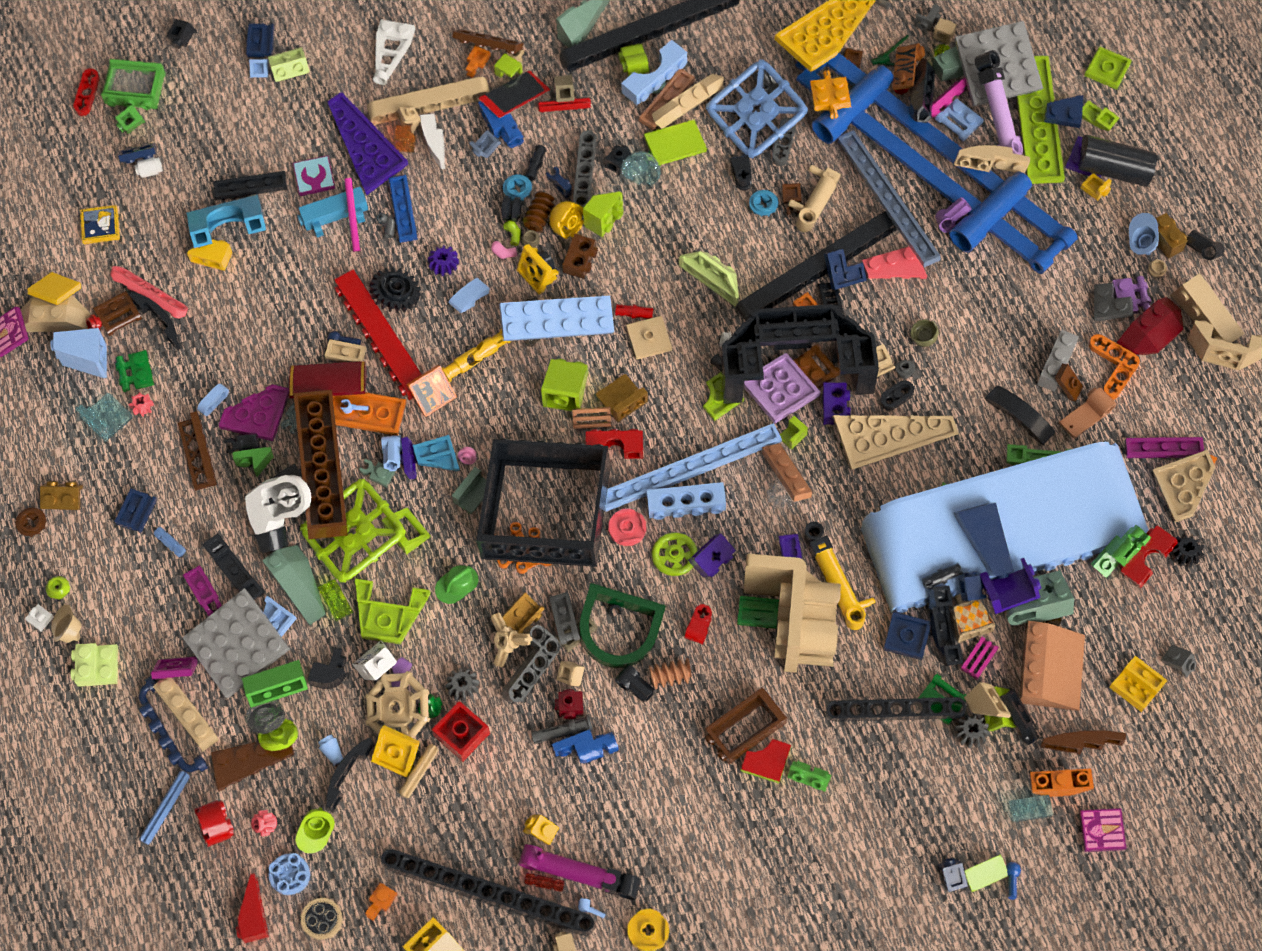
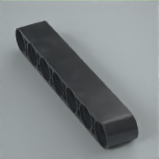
(887, 704)

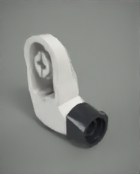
(271, 504)

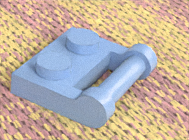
(963, 116)

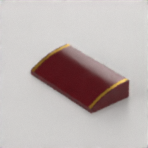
(341, 378)

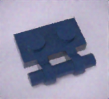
(145, 151)

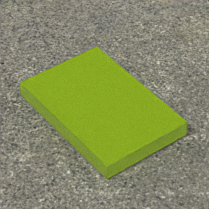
(675, 142)

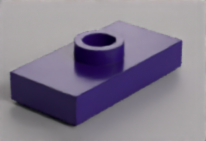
(408, 458)
(790, 546)

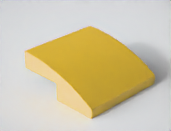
(1138, 683)

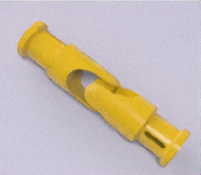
(483, 349)

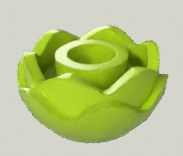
(62, 591)

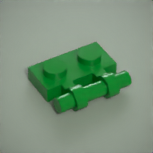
(140, 368)

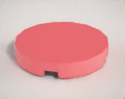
(627, 527)

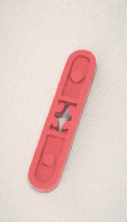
(144, 288)

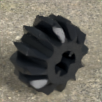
(1193, 555)

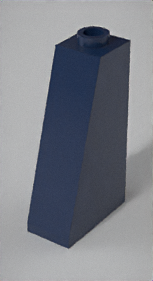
(987, 537)

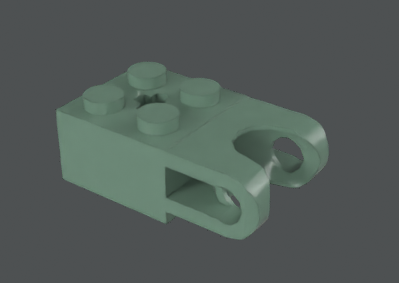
(1053, 603)

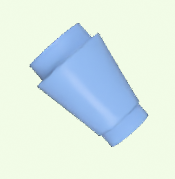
(331, 749)

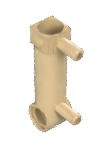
(817, 199)

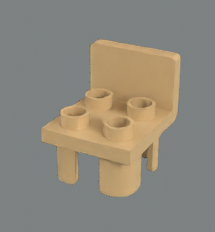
(805, 608)

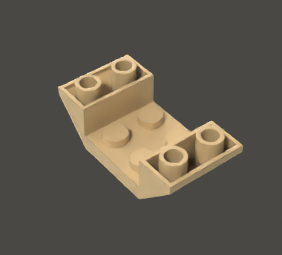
(1221, 352)

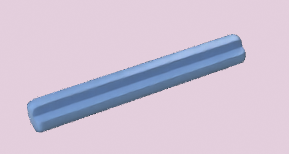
(164, 807)

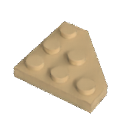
(1184, 483)

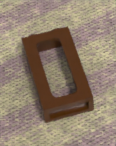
(758, 699)

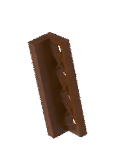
(202, 447)

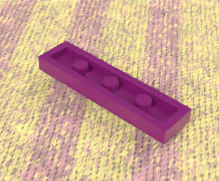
(1163, 447)

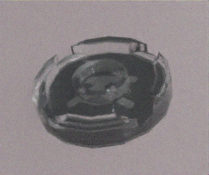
(265, 717)

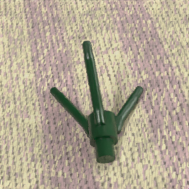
(884, 57)

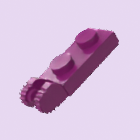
(202, 588)

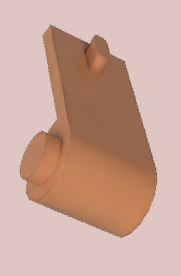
(1089, 413)

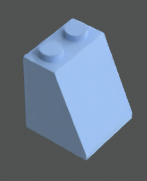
(81, 350)

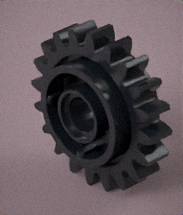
(395, 290)

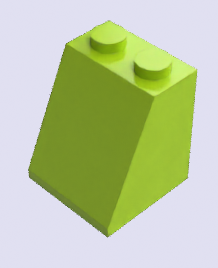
(564, 385)

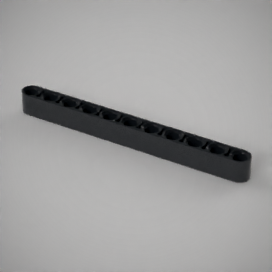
(641, 31)
(815, 266)
(480, 885)

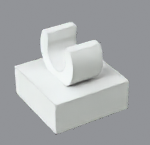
(39, 617)

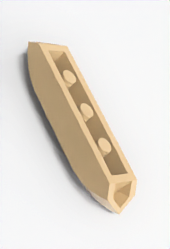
(688, 100)

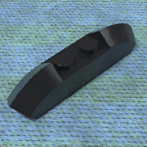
(922, 92)

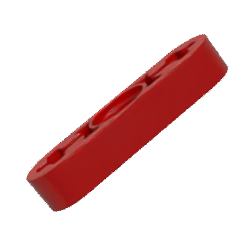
(88, 99)

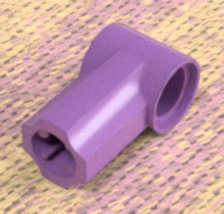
(952, 214)

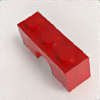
(630, 441)
(1161, 543)

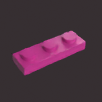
(946, 97)

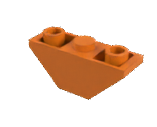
(1061, 782)

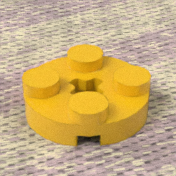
(639, 922)

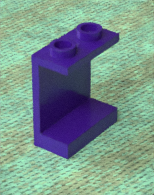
(1012, 590)

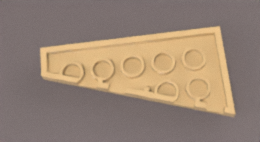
(883, 436)

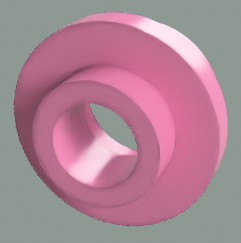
(467, 455)

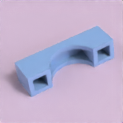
(640, 86)

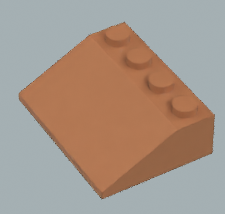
(1051, 666)

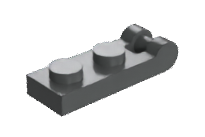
(564, 617)

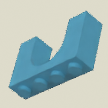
(205, 220)

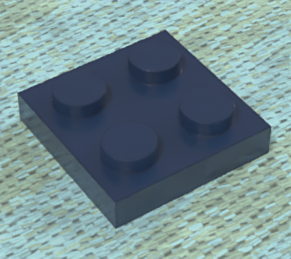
(907, 636)

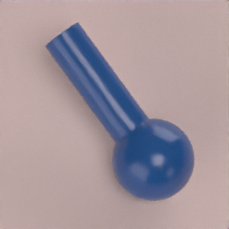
(1013, 872)

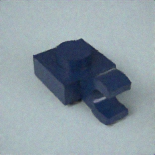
(561, 184)

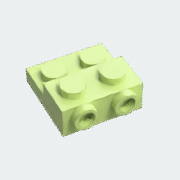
(95, 664)

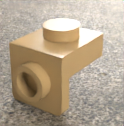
(409, 117)

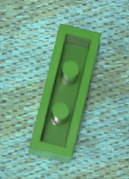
(274, 683)

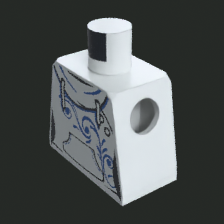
(375, 662)

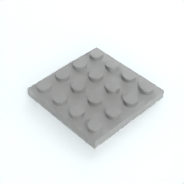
(1015, 57)
(236, 642)

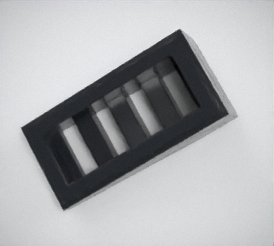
(824, 301)

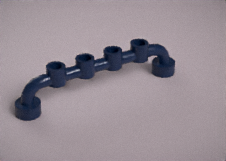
(166, 740)

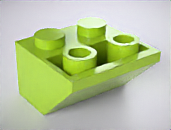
(602, 212)

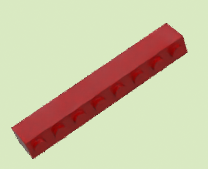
(377, 330)

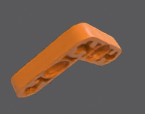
(1122, 366)

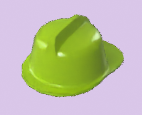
(314, 830)

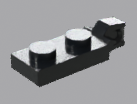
(1020, 716)

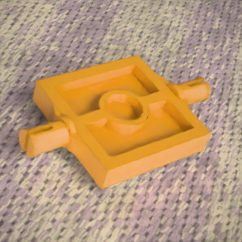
(830, 94)

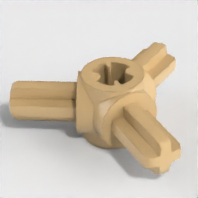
(506, 639)

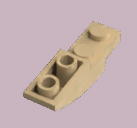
(991, 156)

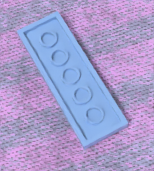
(556, 318)

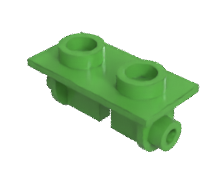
(817, 779)

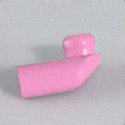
(499, 250)

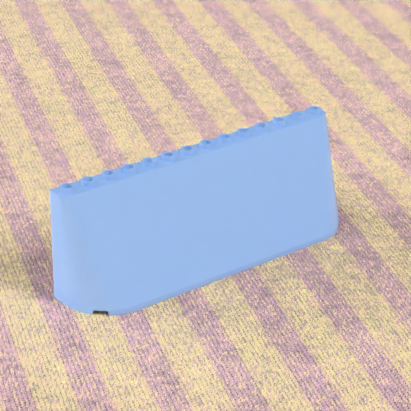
(1048, 510)

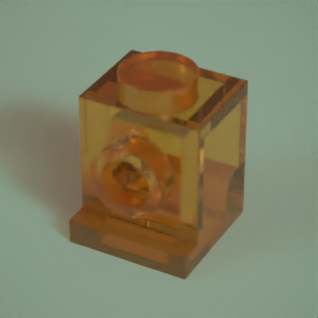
(404, 139)

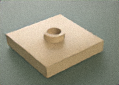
(649, 337)

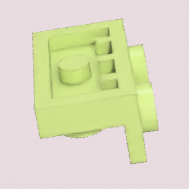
(288, 64)

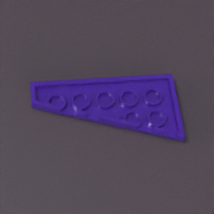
(368, 148)

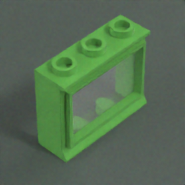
(133, 84)

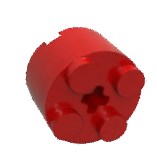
(213, 822)

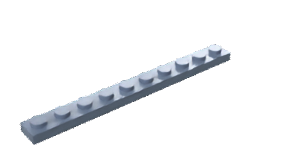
(889, 199)

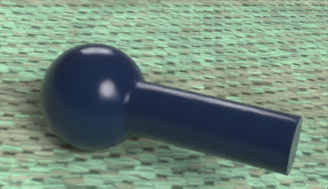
(334, 335)

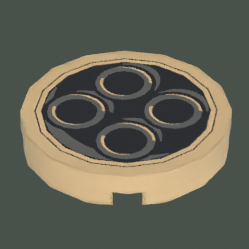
(321, 918)

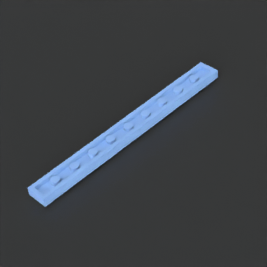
(692, 466)

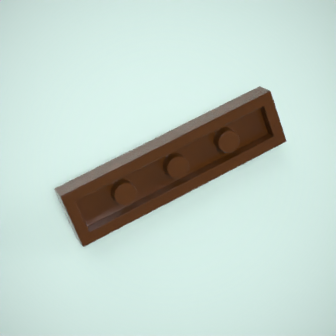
(483, 40)

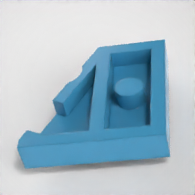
(437, 454)

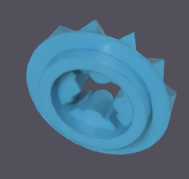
(521, 181)
(766, 196)

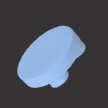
(289, 874)

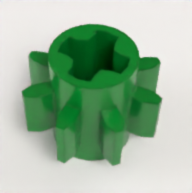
(434, 706)

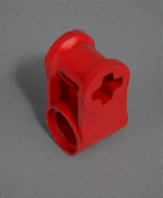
(698, 626)

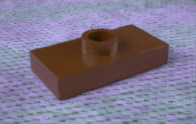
(1069, 382)

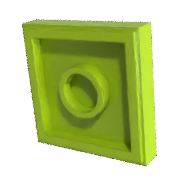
(1108, 67)

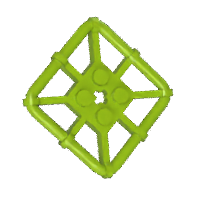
(364, 533)

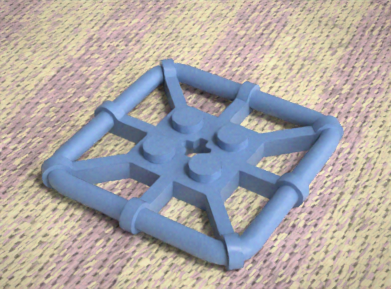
(757, 97)

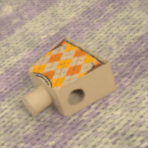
(971, 619)

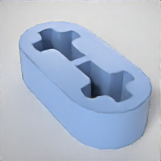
(213, 399)

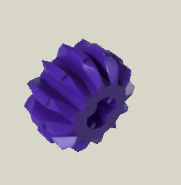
(438, 265)

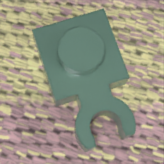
(377, 473)

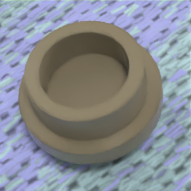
(531, 237)

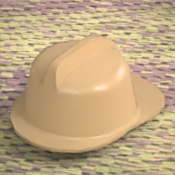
(65, 625)

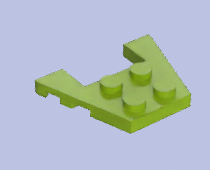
(385, 620)

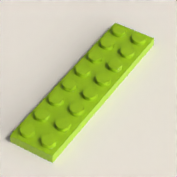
(1040, 138)

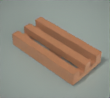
(586, 418)

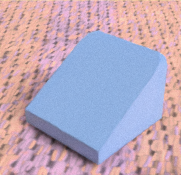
(259, 67)

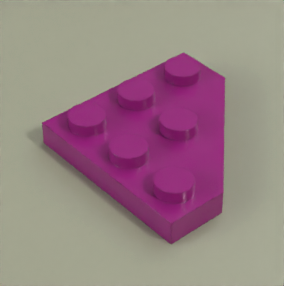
(257, 413)

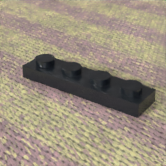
(250, 185)

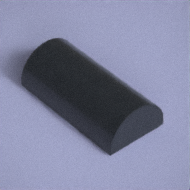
(1117, 160)

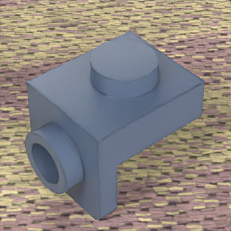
(485, 144)

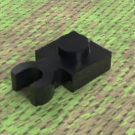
(243, 442)

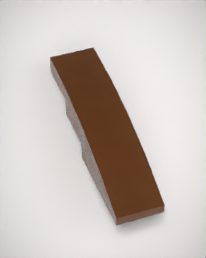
(1075, 741)

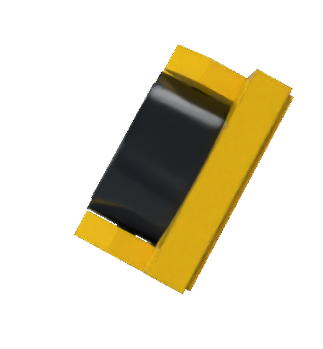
(537, 268)

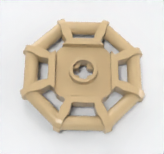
(405, 699)

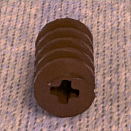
(538, 211)

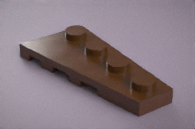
(241, 761)

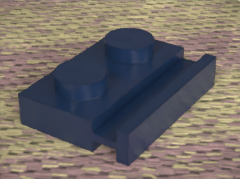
(260, 40)
(135, 510)

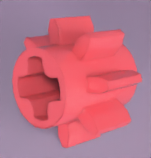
(141, 404)
(264, 822)

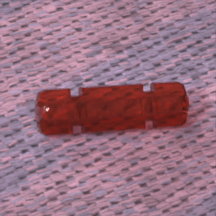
(544, 882)

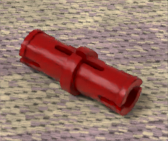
(634, 311)

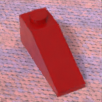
(252, 916)

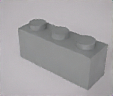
(1060, 354)

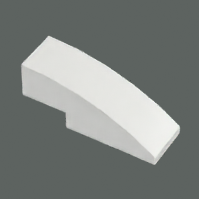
(433, 138)

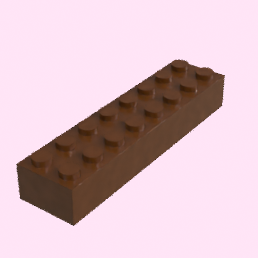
(320, 464)

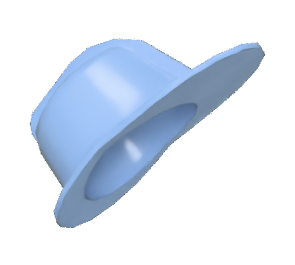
(1143, 234)

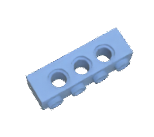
(693, 493)

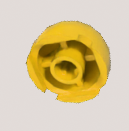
(568, 215)

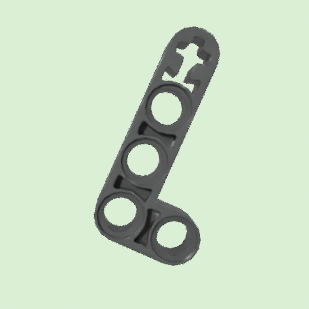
(529, 667)

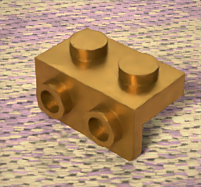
(60, 496)
(522, 613)

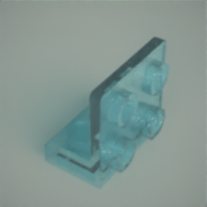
(105, 416)

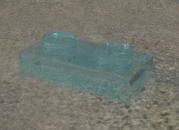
(1030, 808)

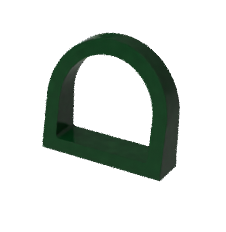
(625, 601)

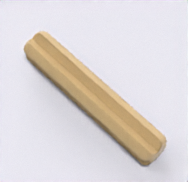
(418, 771)

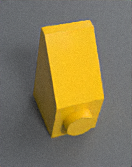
(212, 255)

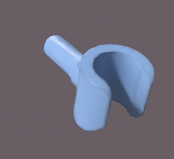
(351, 407)
(584, 906)

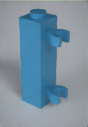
(330, 210)

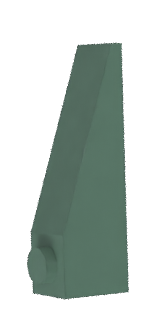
(577, 23)
(294, 576)

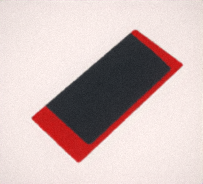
(514, 94)

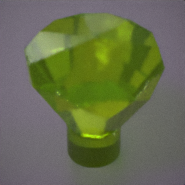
(941, 48)

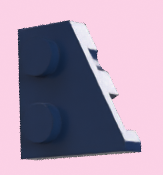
(1065, 112)

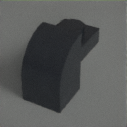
(329, 675)

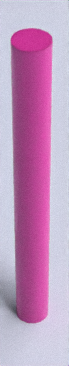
(352, 214)

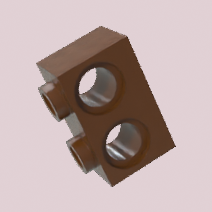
(576, 255)

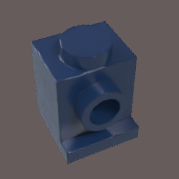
(971, 587)

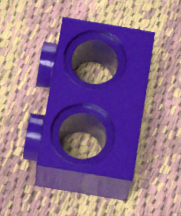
(833, 403)

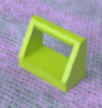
(405, 545)

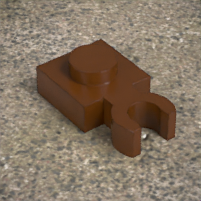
(789, 192)

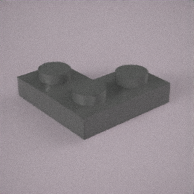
(1109, 308)

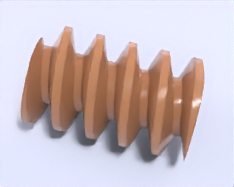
(670, 673)

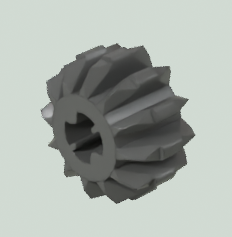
(453, 685)
(975, 737)

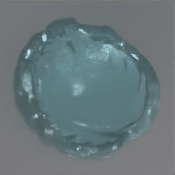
(641, 168)

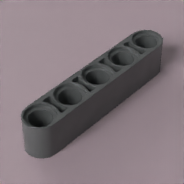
(585, 165)

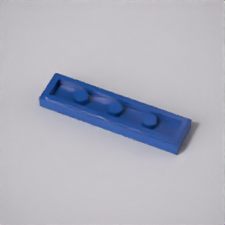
(403, 208)

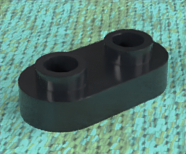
(896, 396)

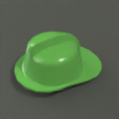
(456, 584)

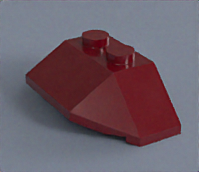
(1153, 328)

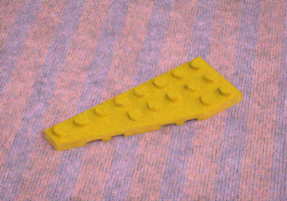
(823, 31)

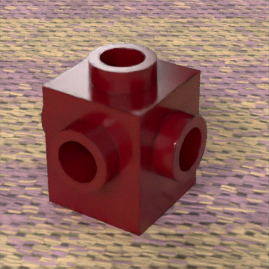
(570, 704)

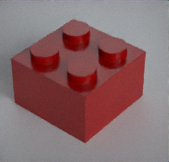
(461, 731)

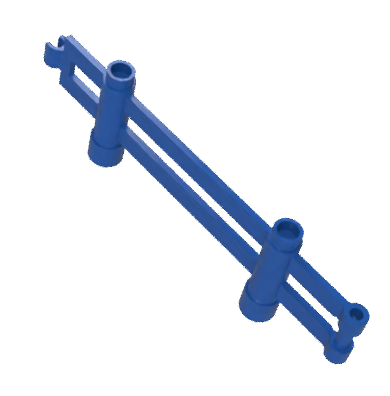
(985, 215)

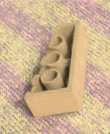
(1202, 304)

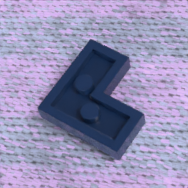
(841, 274)

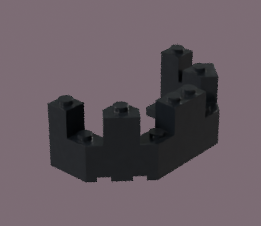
(798, 329)

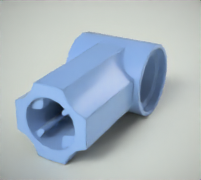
(391, 452)

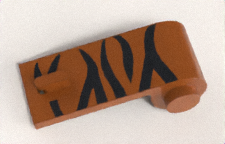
(906, 64)

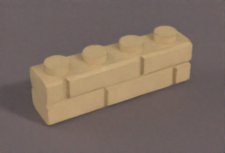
(186, 713)

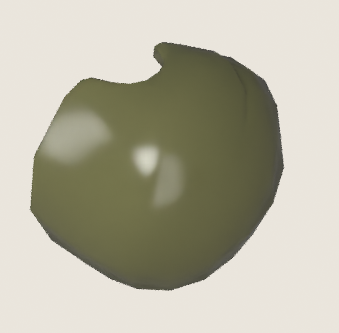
(924, 333)

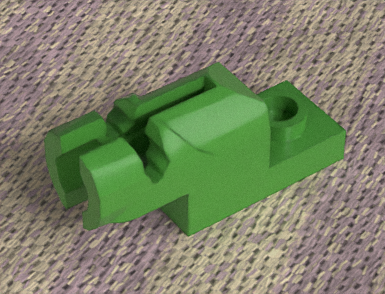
(1120, 550)

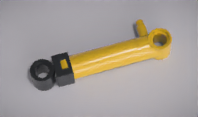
(822, 552)

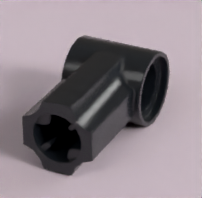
(1203, 245)
(631, 680)

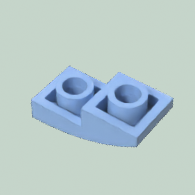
(466, 296)

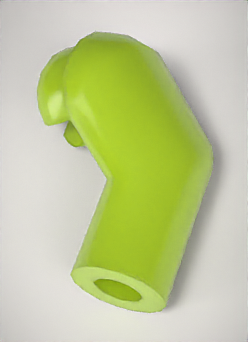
(512, 227)

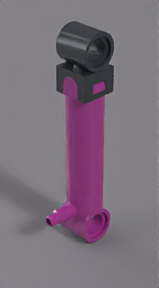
(608, 880)

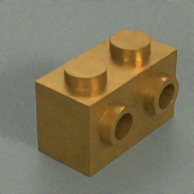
(1170, 237)

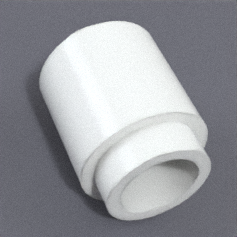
(148, 167)

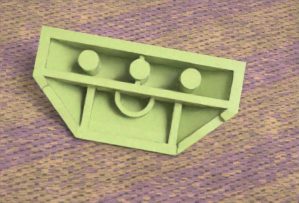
(712, 273)

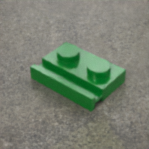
(758, 612)

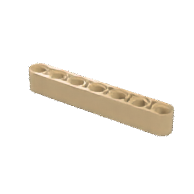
(428, 99)

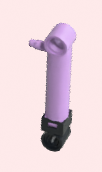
(991, 77)

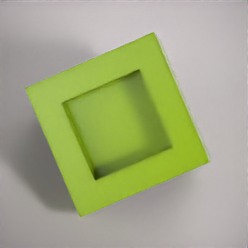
(508, 66)
(794, 432)

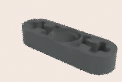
(785, 148)

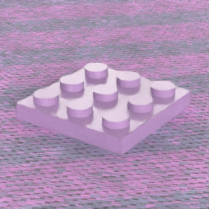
(783, 388)

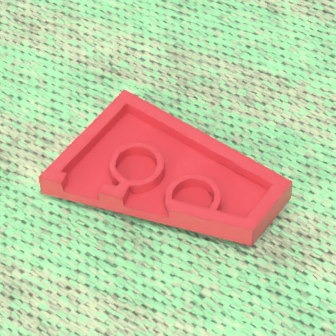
(894, 264)

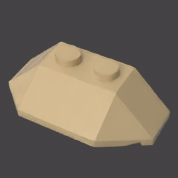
(48, 317)

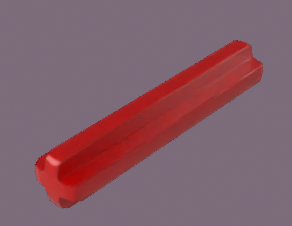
(579, 103)

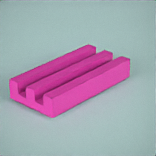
(988, 644)

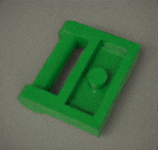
(929, 692)

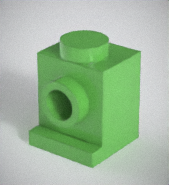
(129, 113)

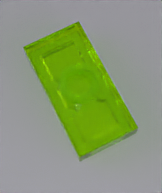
(335, 600)

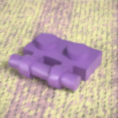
(1126, 288)

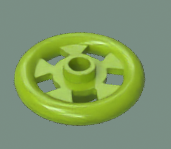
(662, 543)

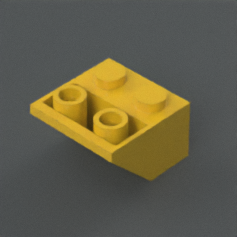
(432, 938)

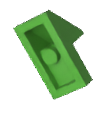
(258, 457)

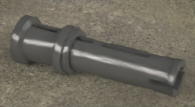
(571, 728)

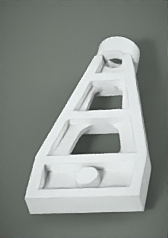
(391, 31)

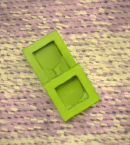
(1099, 118)

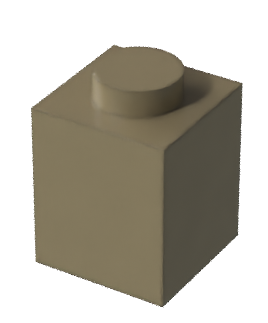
(564, 88)

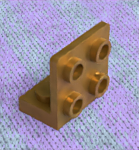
(622, 397)

